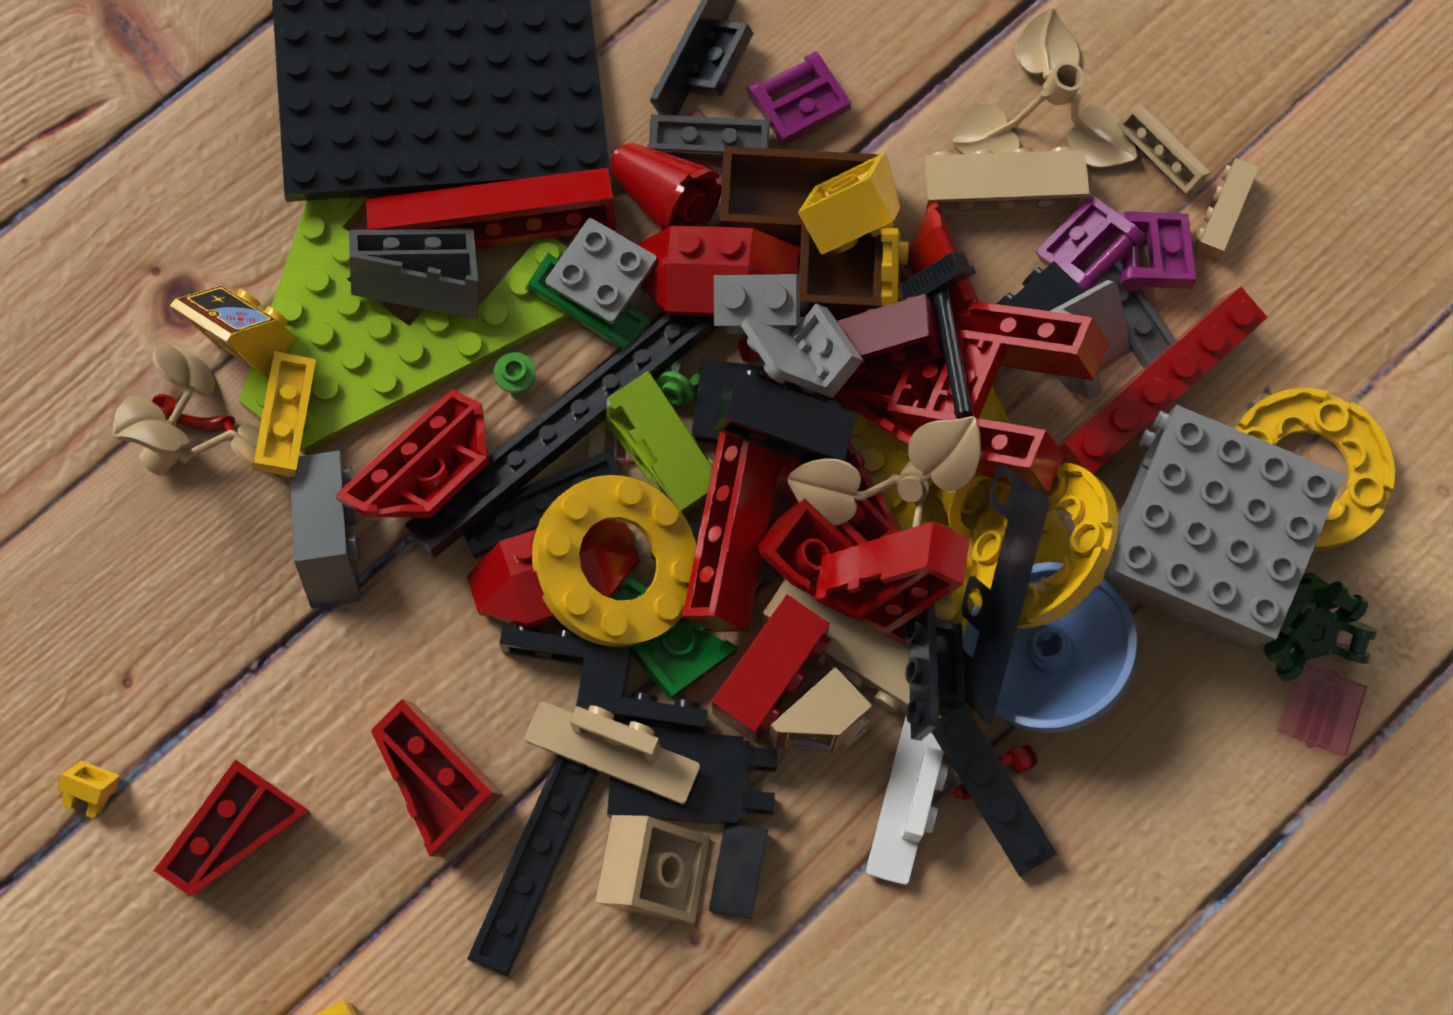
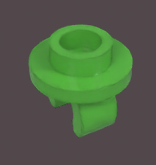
(514, 373)
(676, 387)

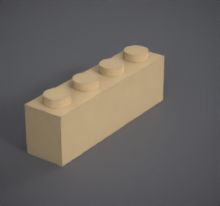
(1005, 181)
(857, 651)

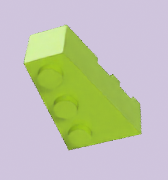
(660, 443)

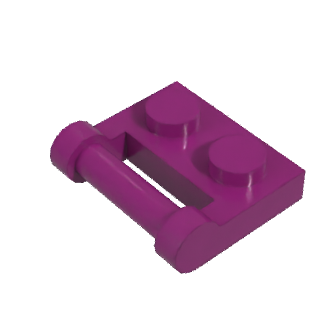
(805, 107)
(1084, 235)
(1168, 251)

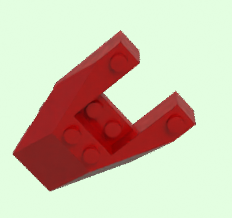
(988, 339)

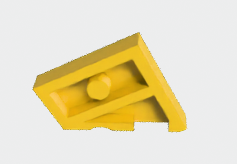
(894, 255)

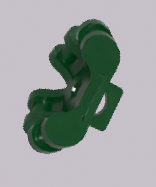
(1314, 629)

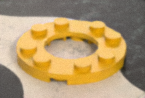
(1357, 438)
(1091, 544)
(565, 585)

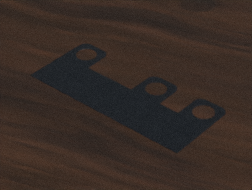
(1004, 601)

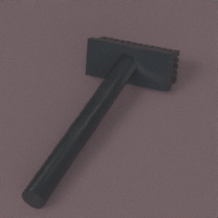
(935, 283)

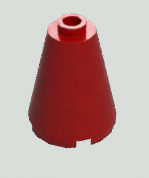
(666, 186)

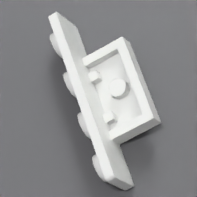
(906, 807)

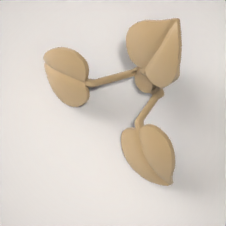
(1051, 50)
(145, 423)
(938, 454)

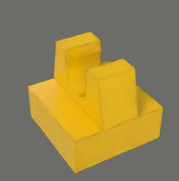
(88, 784)

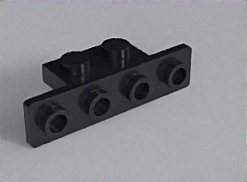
(703, 57)
(933, 670)

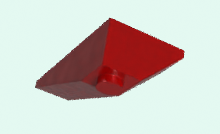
(797, 546)

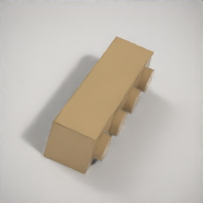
(1163, 148)
(1226, 210)

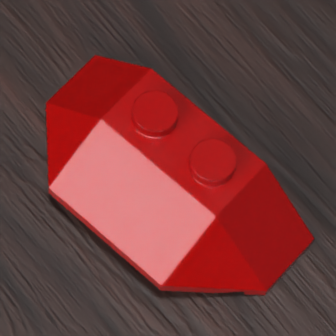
(929, 245)
(693, 254)
(424, 463)
(511, 591)

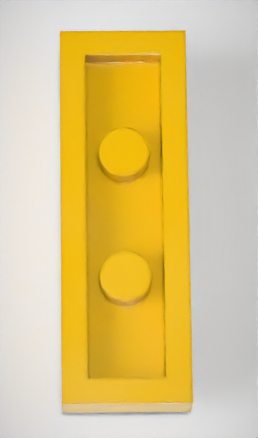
(284, 414)

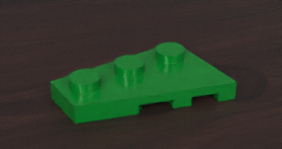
(678, 655)

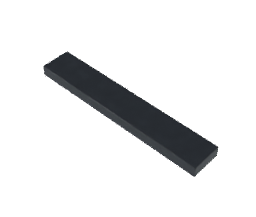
(532, 866)

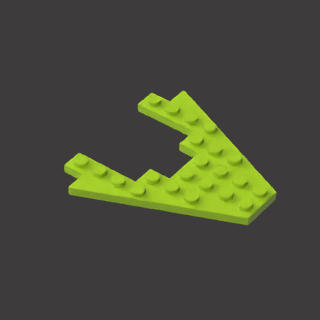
(366, 353)

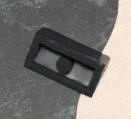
(738, 870)

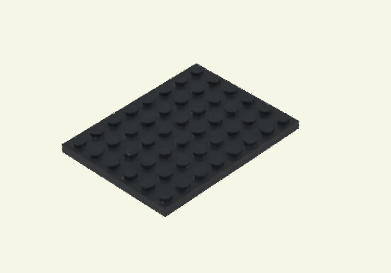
(434, 94)

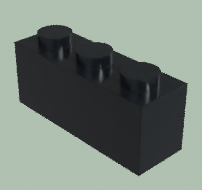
(783, 419)

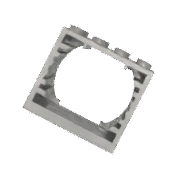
(1219, 527)

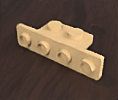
(613, 749)

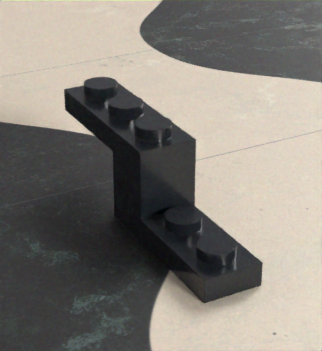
(604, 678)

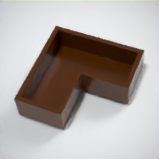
(766, 192)

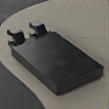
(719, 788)

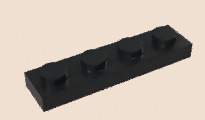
(526, 507)
(992, 790)

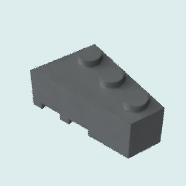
(416, 268)
(323, 531)

